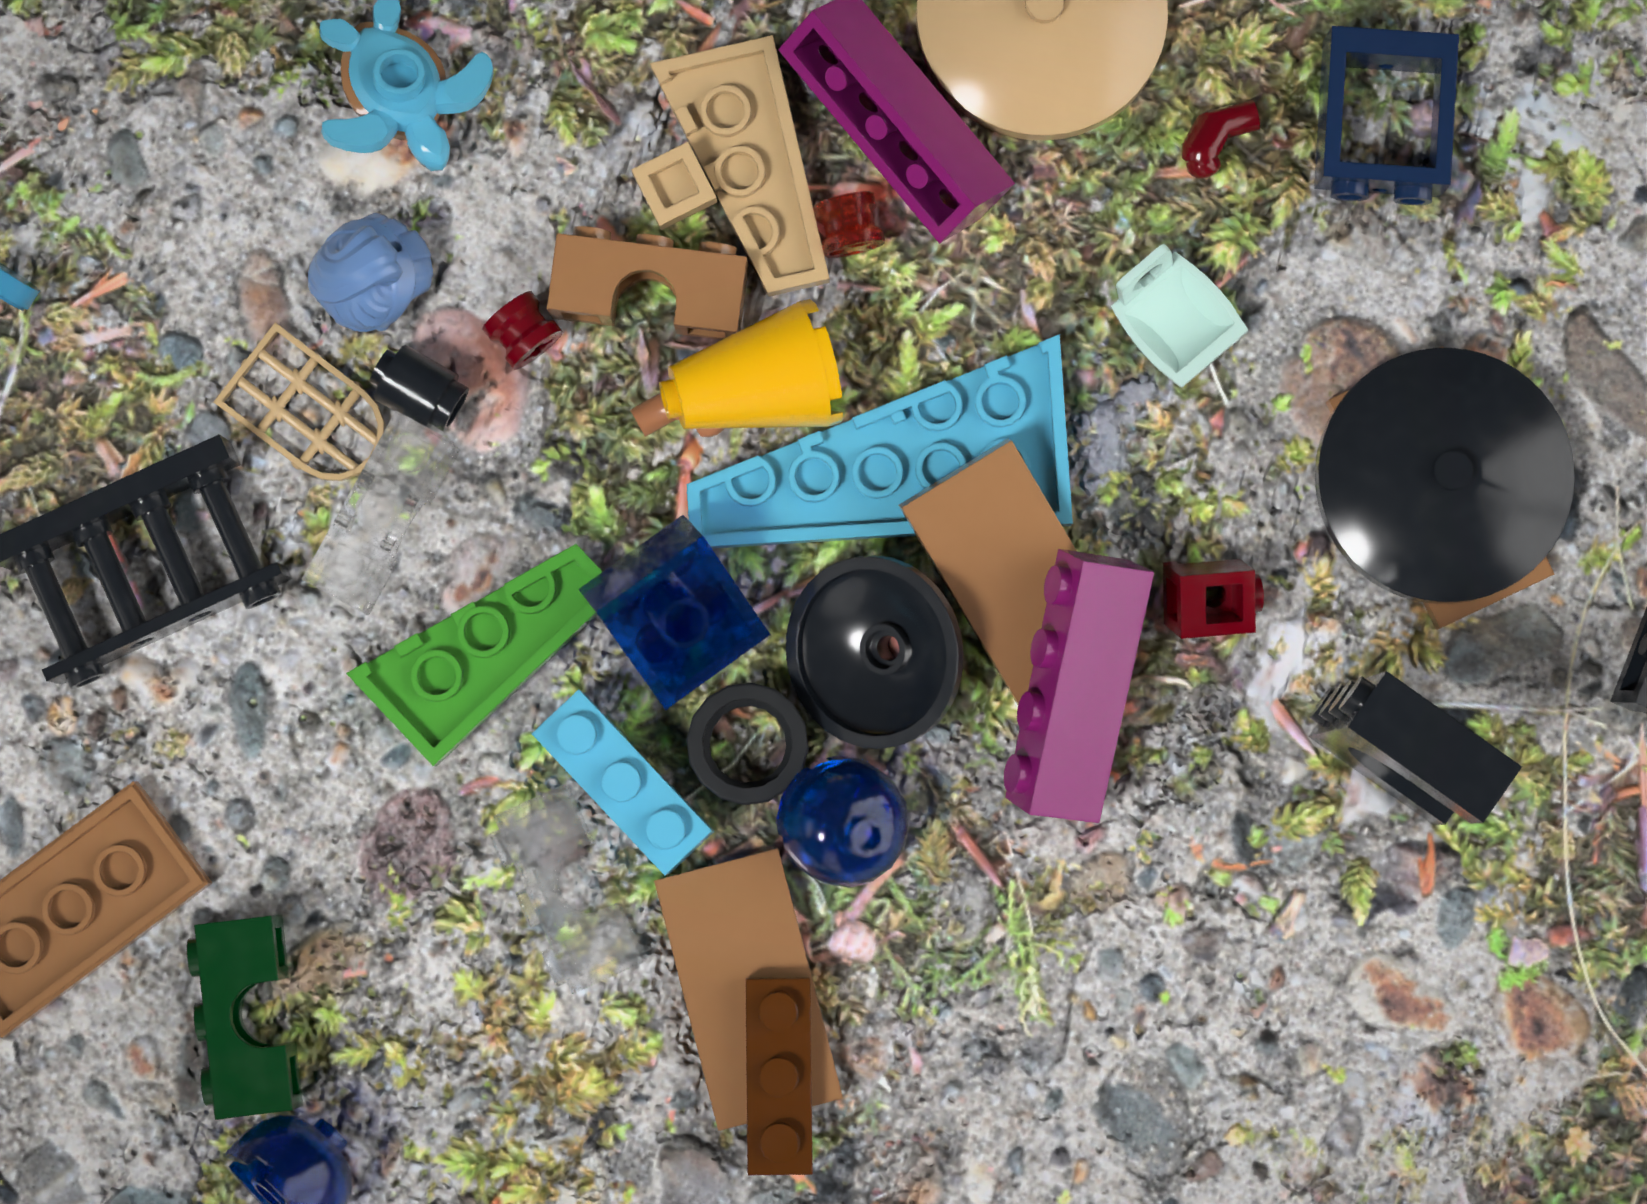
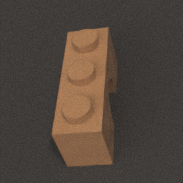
(595, 272)

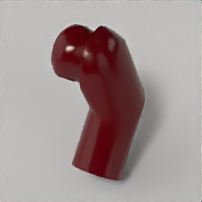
(1211, 132)

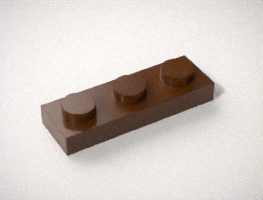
(779, 1076)

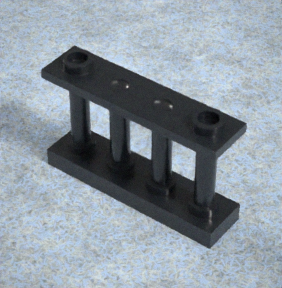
(89, 525)

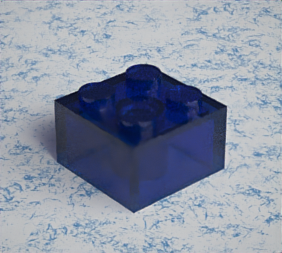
(674, 611)

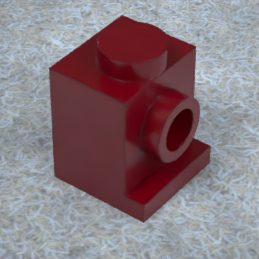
(1229, 613)

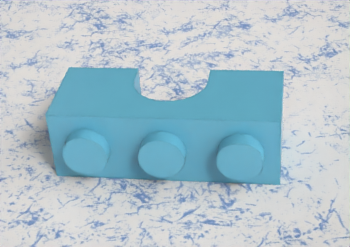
(622, 782)

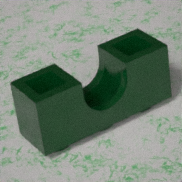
(242, 1072)

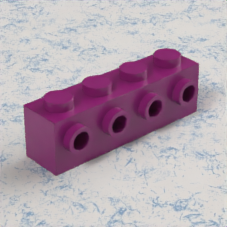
(896, 116)
(1077, 685)

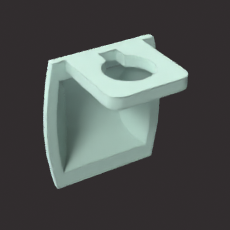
(1176, 315)

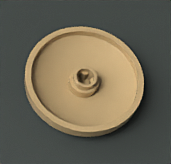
(1041, 63)

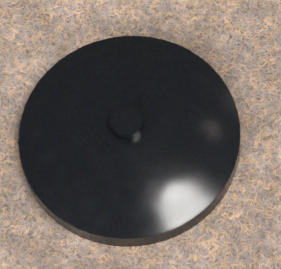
(1444, 475)

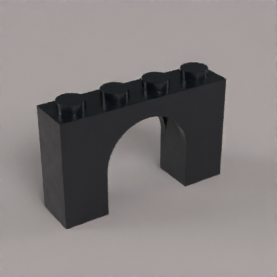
(1412, 749)

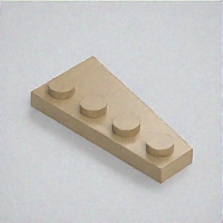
(747, 145)

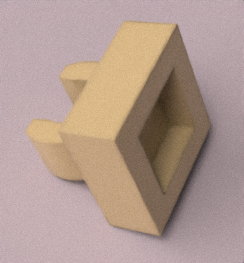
(674, 185)

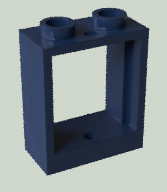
(1394, 52)

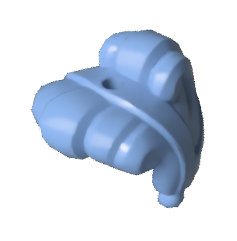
(370, 272)

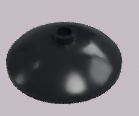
(843, 656)

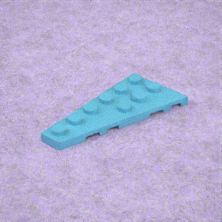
(859, 471)

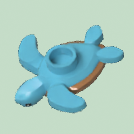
(398, 87)

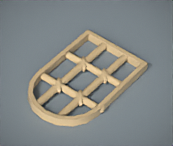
(299, 385)

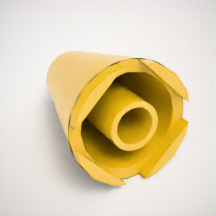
(758, 377)

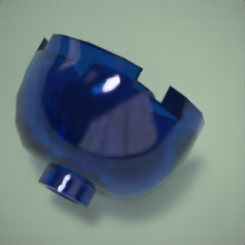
(843, 822)
(292, 1162)

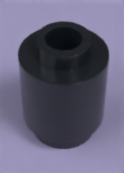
(418, 388)

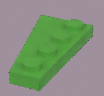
(469, 664)

